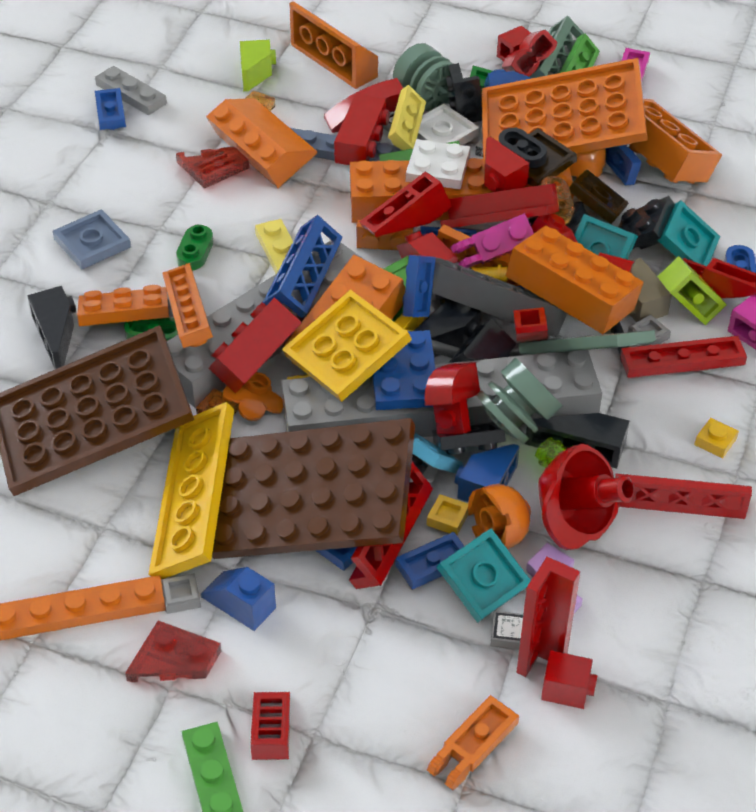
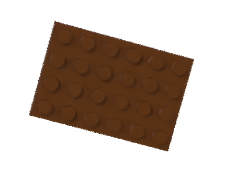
(90, 410)
(315, 489)

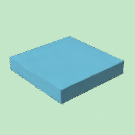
(434, 455)

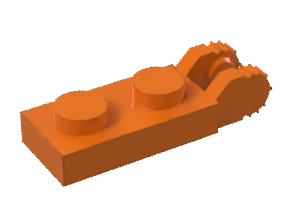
(474, 740)

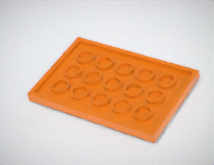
(576, 107)

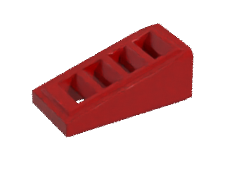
(270, 747)

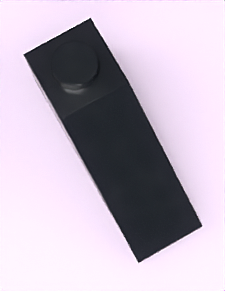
(54, 321)
(452, 323)
(597, 430)

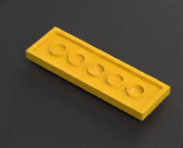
(192, 493)

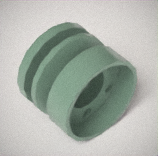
(426, 73)
(518, 401)

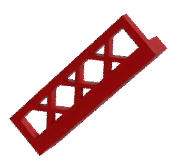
(502, 205)
(689, 496)
(376, 560)
(547, 613)

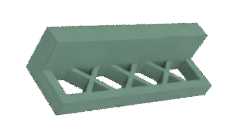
(562, 34)

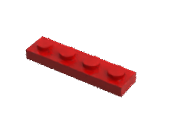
(683, 356)

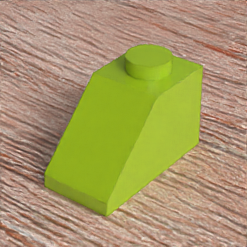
(256, 62)
(691, 290)

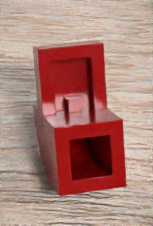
(448, 393)

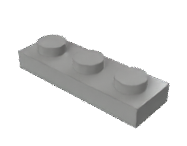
(132, 90)

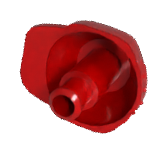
(580, 496)

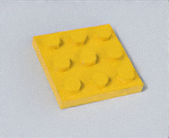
(346, 345)

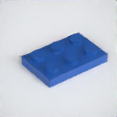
(404, 377)

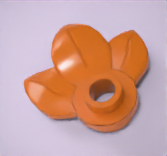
(255, 398)

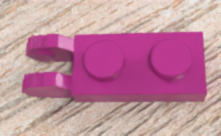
(494, 241)

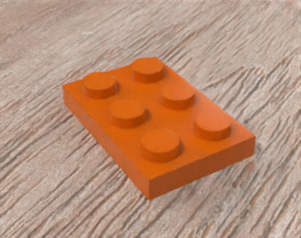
(122, 305)

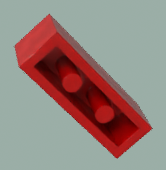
(361, 129)
(253, 344)

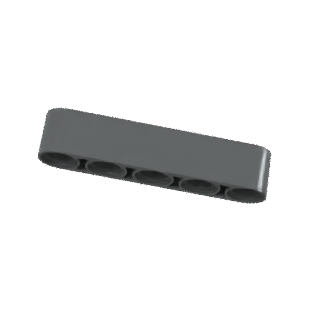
(491, 294)

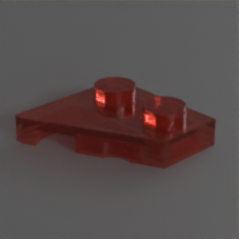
(213, 165)
(173, 655)

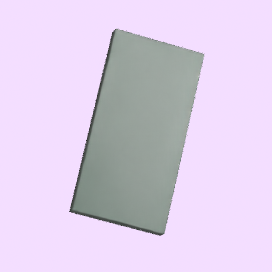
(587, 342)

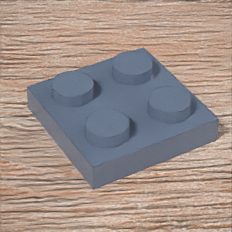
(91, 239)

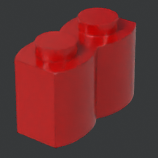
(531, 51)

